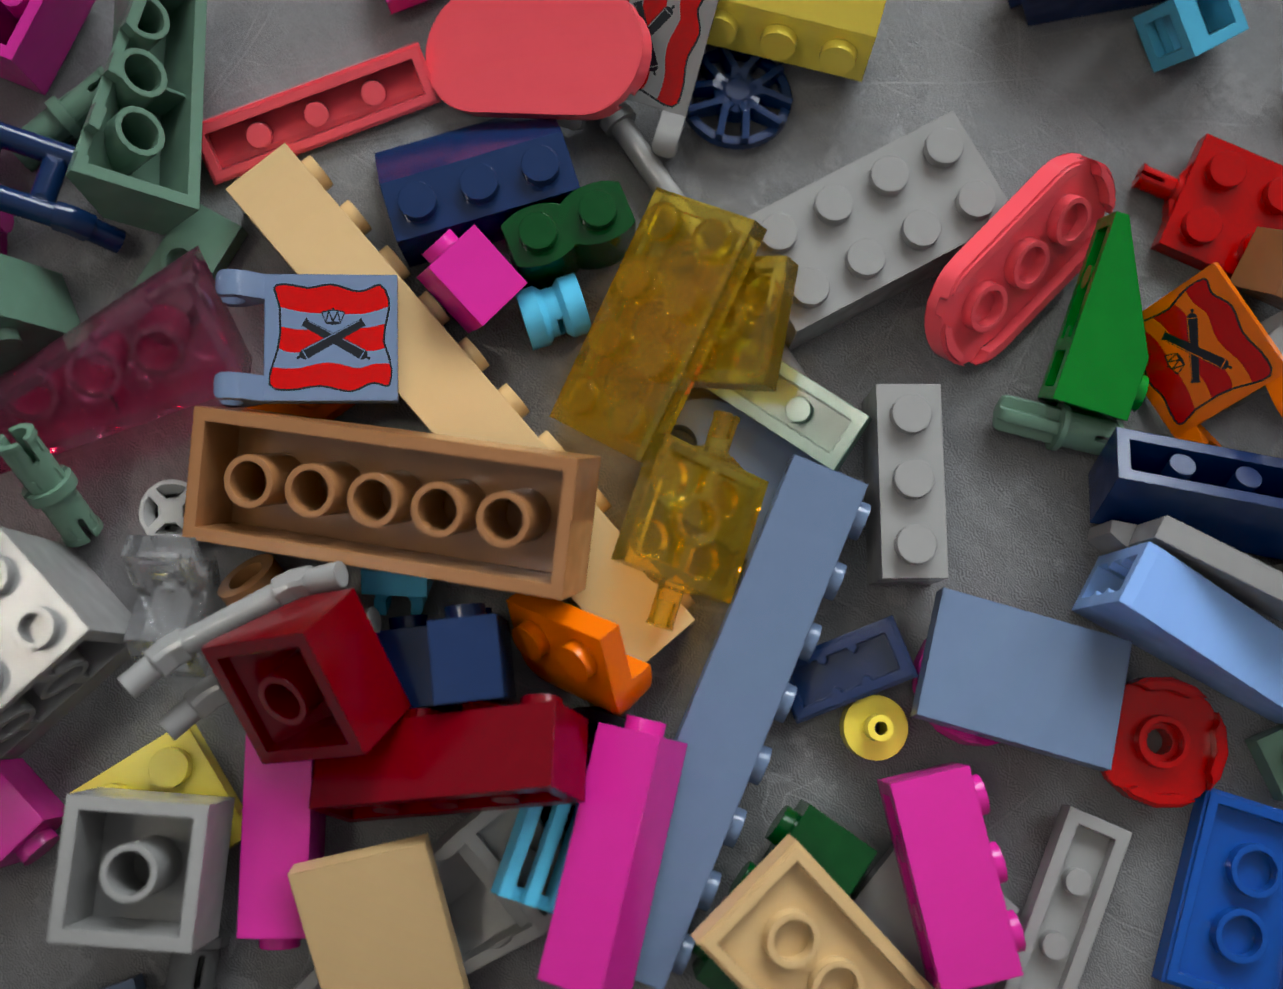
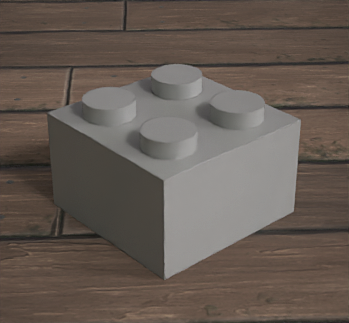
(140, 870)

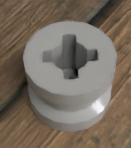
(163, 508)

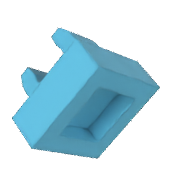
(389, 584)

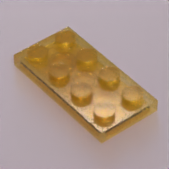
(657, 322)

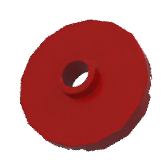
(1191, 747)

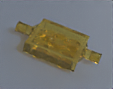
(690, 519)

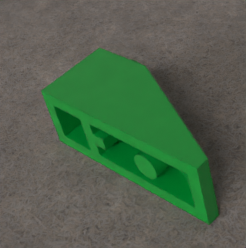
(1103, 338)

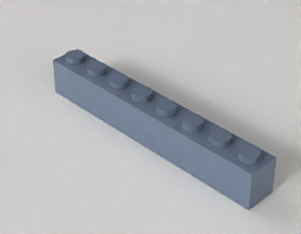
(746, 690)

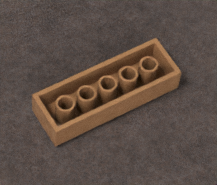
(392, 500)

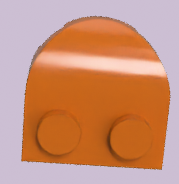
(577, 652)

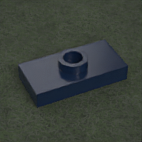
(851, 669)

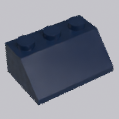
(472, 179)

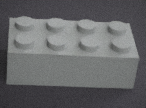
(879, 224)

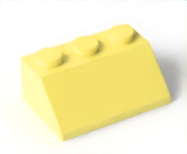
(803, 33)

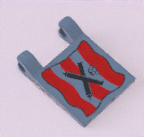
(322, 339)

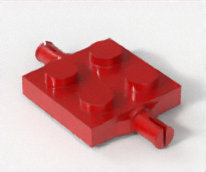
(1214, 203)

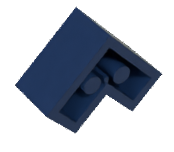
(451, 657)

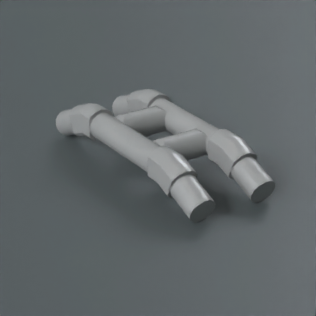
(183, 644)

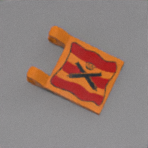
(1206, 354)

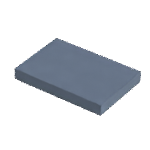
(1022, 679)

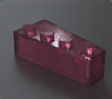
(128, 361)

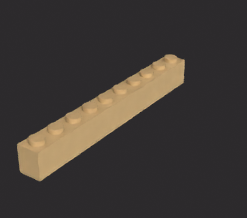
(435, 373)

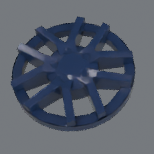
(739, 98)

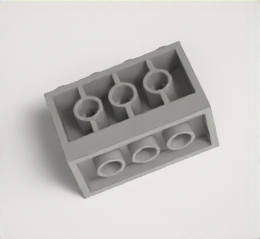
(56, 636)

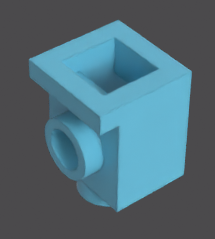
(1187, 28)

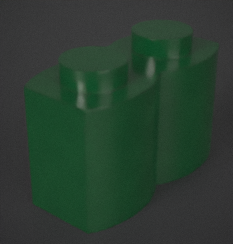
(582, 232)

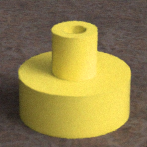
(858, 726)

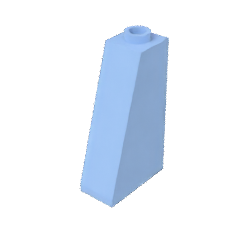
(1187, 624)

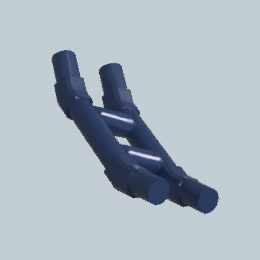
(41, 203)

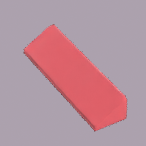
(318, 111)

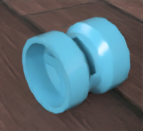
(553, 311)

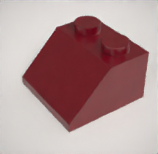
(309, 679)

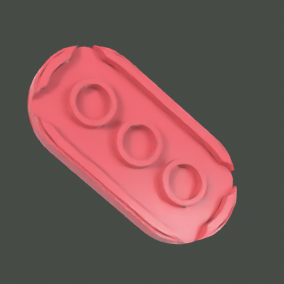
(538, 57)
(1018, 260)

